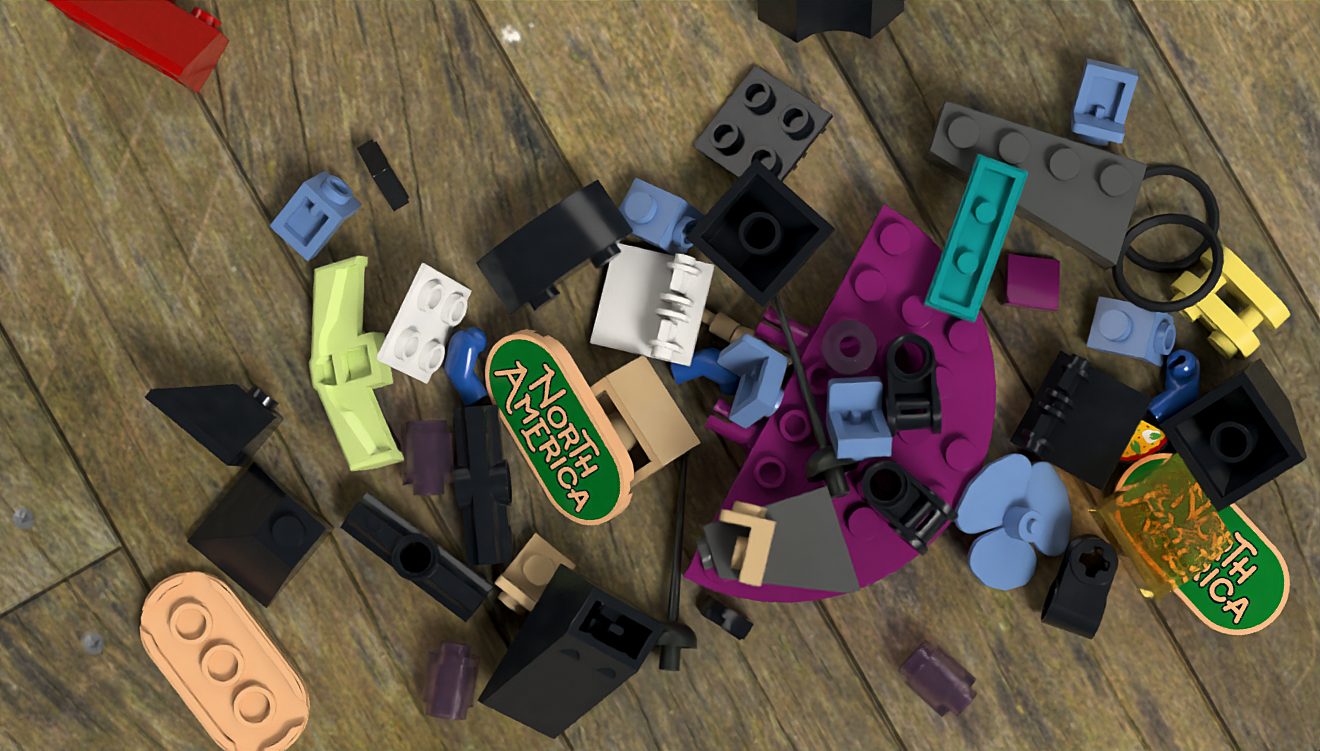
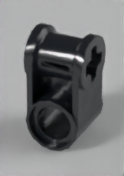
(911, 390)
(906, 505)
(1077, 596)

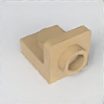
(751, 552)
(530, 574)

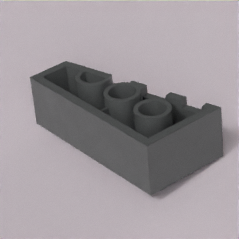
(1070, 189)

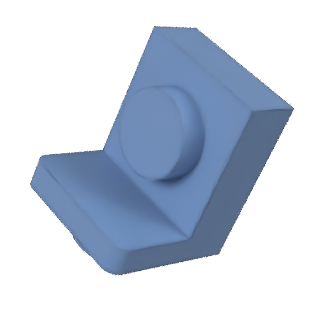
(315, 214)

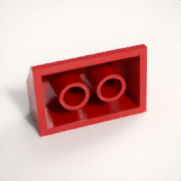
(155, 33)

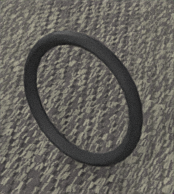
(1214, 221)
(1194, 298)

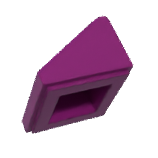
(1031, 283)

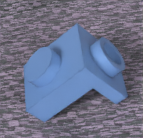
(1102, 102)
(659, 217)
(1131, 331)
(760, 381)
(857, 418)

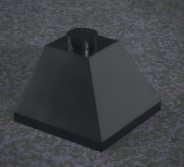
(760, 233)
(221, 417)
(1237, 435)
(260, 534)

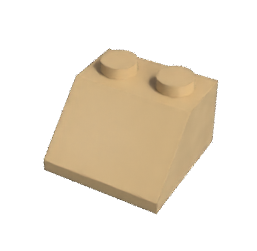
(644, 417)

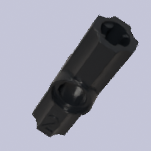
(483, 485)
(389, 535)

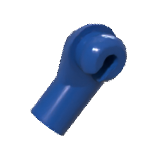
(460, 364)
(705, 364)
(1180, 386)

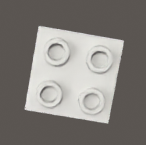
(653, 304)
(424, 324)

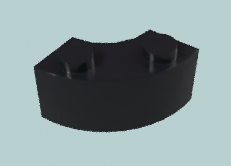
(807, 17)
(555, 247)

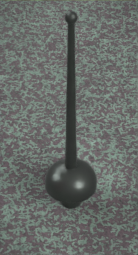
(822, 463)
(676, 634)

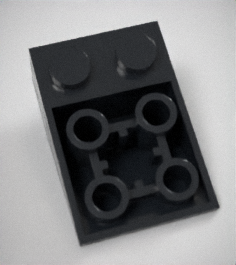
(570, 654)

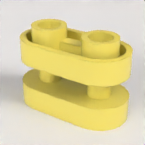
(1230, 332)

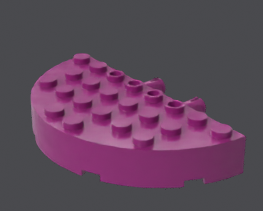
(886, 294)

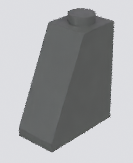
(804, 547)

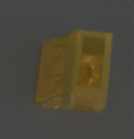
(1162, 527)

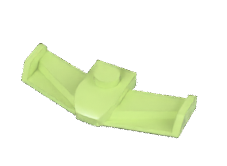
(346, 366)

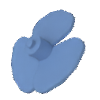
(1021, 506)

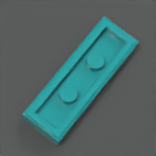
(975, 238)

